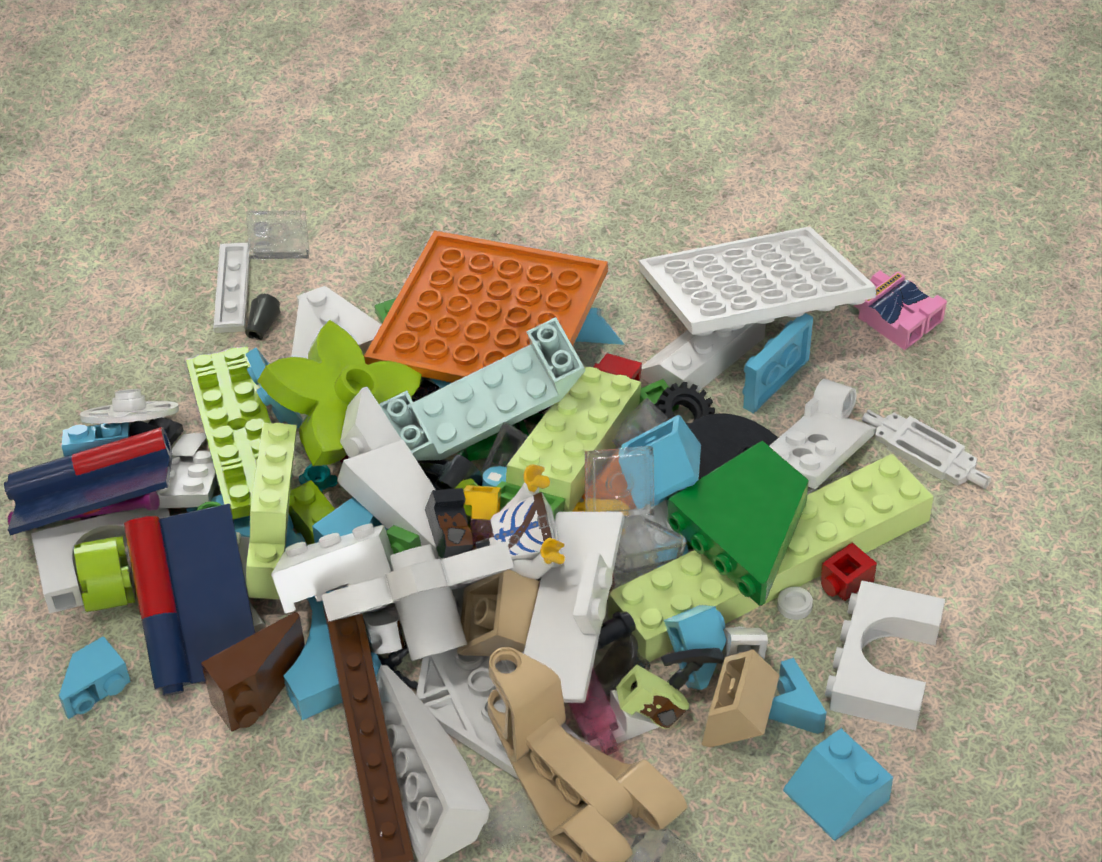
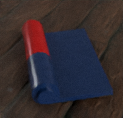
(89, 480)
(188, 591)

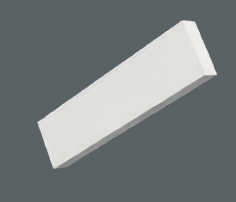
(232, 288)

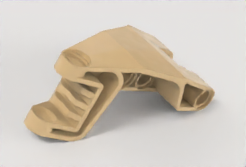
(568, 782)

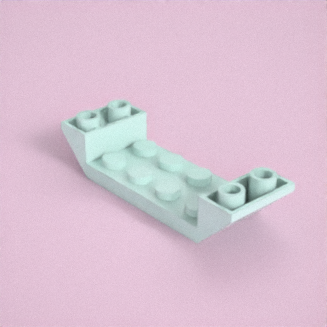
(487, 398)

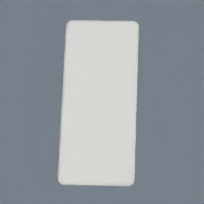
(188, 444)

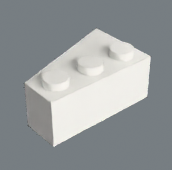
(333, 307)
(331, 564)

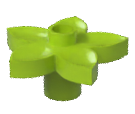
(328, 384)

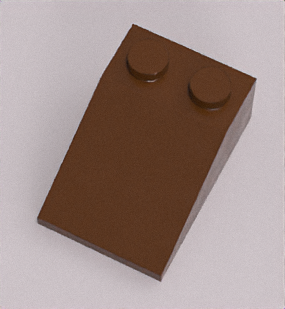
(252, 672)

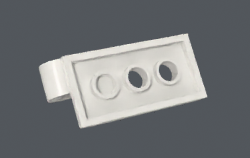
(824, 434)

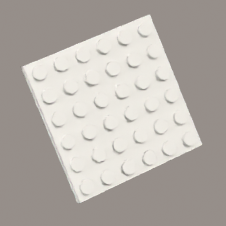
(755, 280)

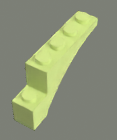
(270, 508)

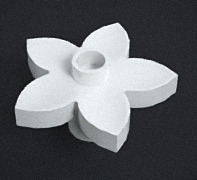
(422, 594)

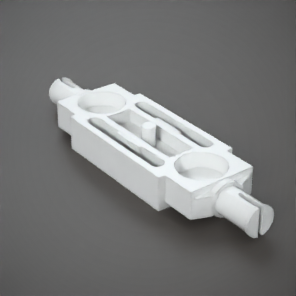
(926, 448)

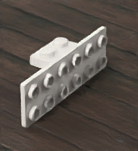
(574, 599)

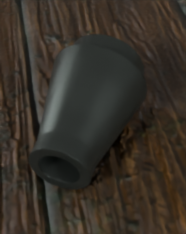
(262, 315)

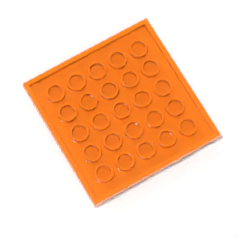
(477, 300)

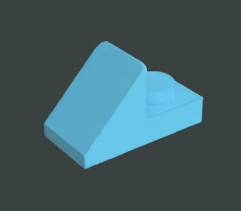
(797, 701)

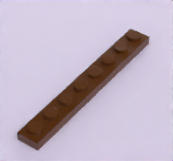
(369, 740)

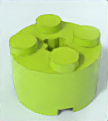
(103, 574)

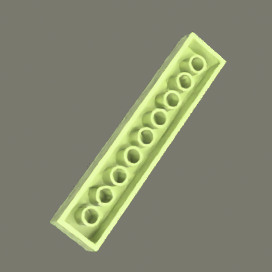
(859, 508)

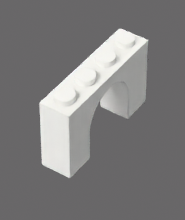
(56, 553)
(858, 685)

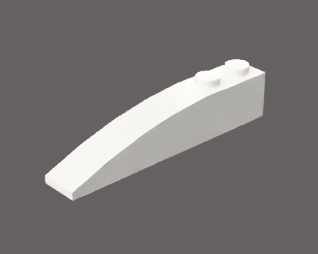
(437, 788)

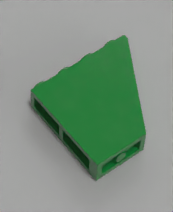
(743, 517)

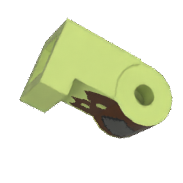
(651, 697)

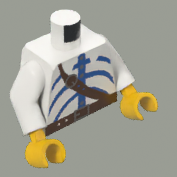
(528, 528)

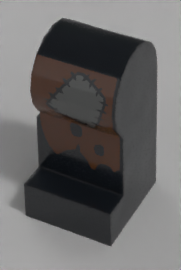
(449, 522)

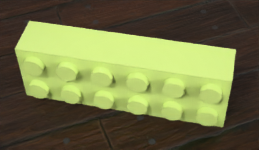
(578, 423)

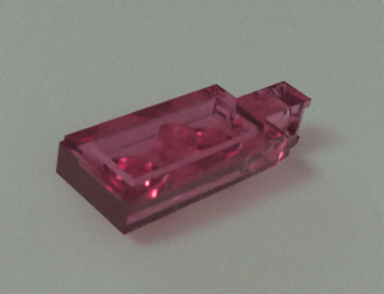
(596, 717)

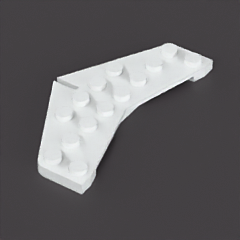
(458, 694)

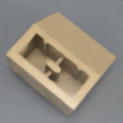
(741, 699)

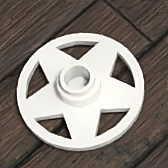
(129, 407)

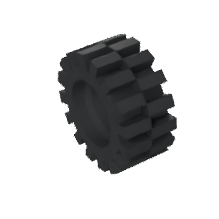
(685, 397)

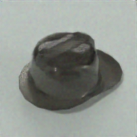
(618, 662)

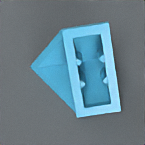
(597, 330)

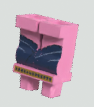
(901, 309)

